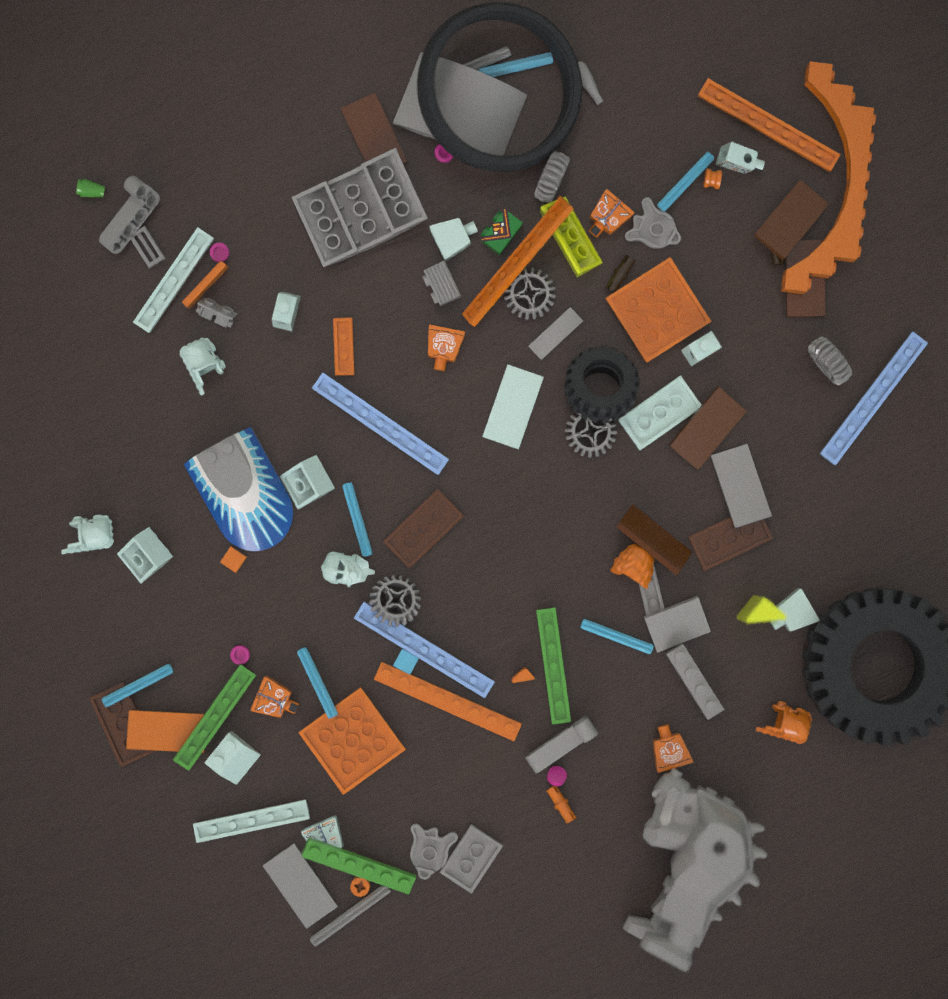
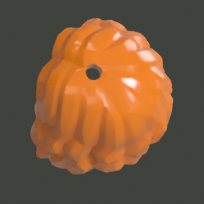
(636, 564)

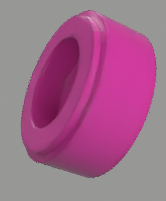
(442, 155)
(219, 252)
(240, 654)
(556, 776)

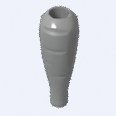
(589, 83)

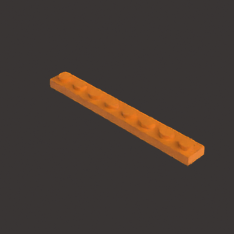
(769, 125)
(517, 261)
(448, 701)

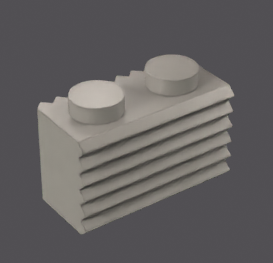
(441, 283)

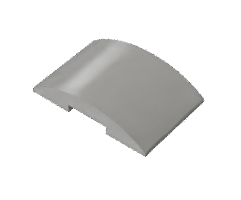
(472, 103)
(360, 208)

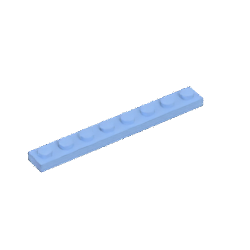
(873, 398)
(380, 423)
(426, 651)

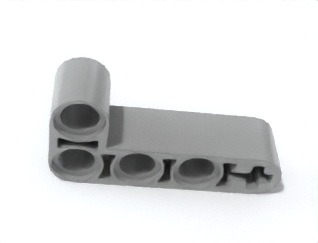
(130, 216)
(561, 744)

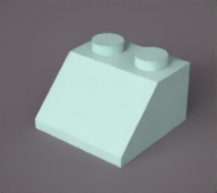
(307, 482)
(144, 554)
(232, 758)

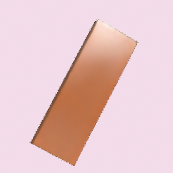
(205, 284)
(343, 346)

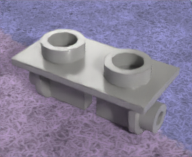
(224, 314)

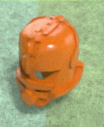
(789, 724)

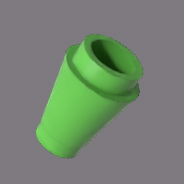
(89, 189)

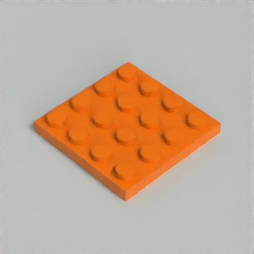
(658, 310)
(353, 741)

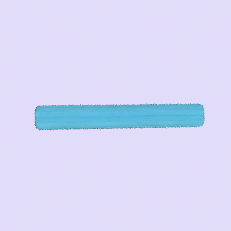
(518, 65)
(683, 184)
(357, 519)
(617, 636)
(317, 683)
(137, 685)

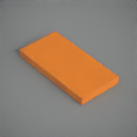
(160, 729)

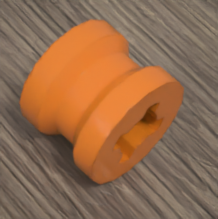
(712, 178)
(360, 882)

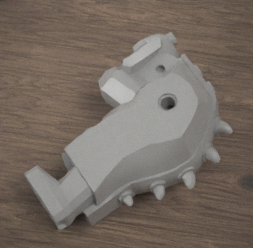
(708, 866)

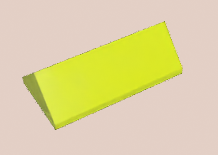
(574, 243)
(759, 610)

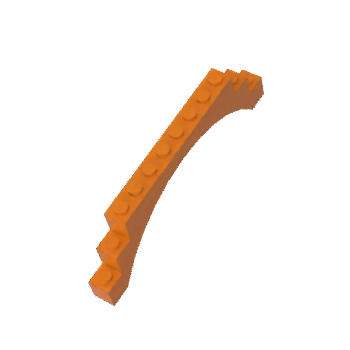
(855, 129)

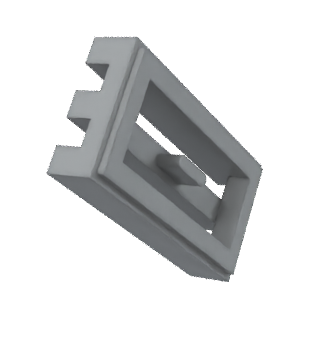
(155, 260)

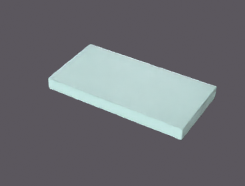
(513, 406)
(660, 413)

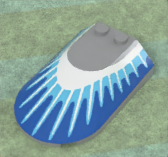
(243, 491)

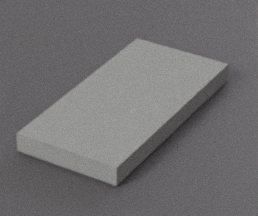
(741, 486)
(300, 885)

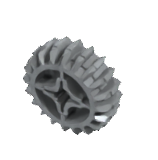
(552, 177)
(538, 291)
(830, 360)
(607, 427)
(389, 595)

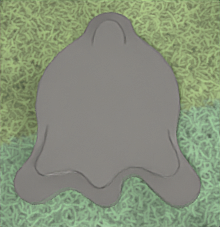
(654, 228)
(429, 850)

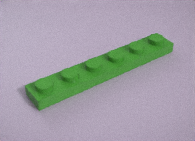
(553, 665)
(214, 717)
(358, 865)

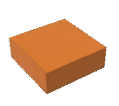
(233, 559)

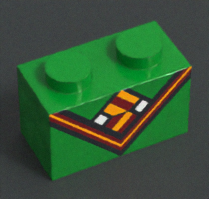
(501, 232)

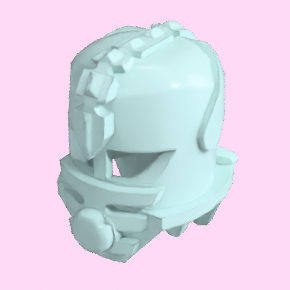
(200, 361)
(91, 535)
(345, 569)

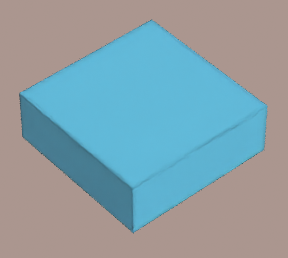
(405, 661)

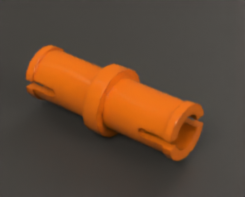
(561, 804)

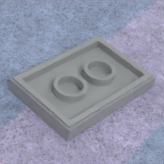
(677, 624)
(471, 858)

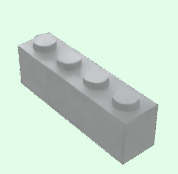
(694, 681)

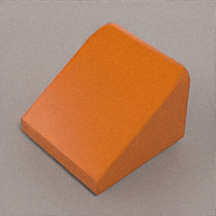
(523, 675)

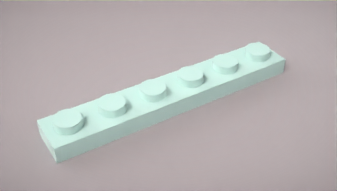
(173, 280)
(251, 821)

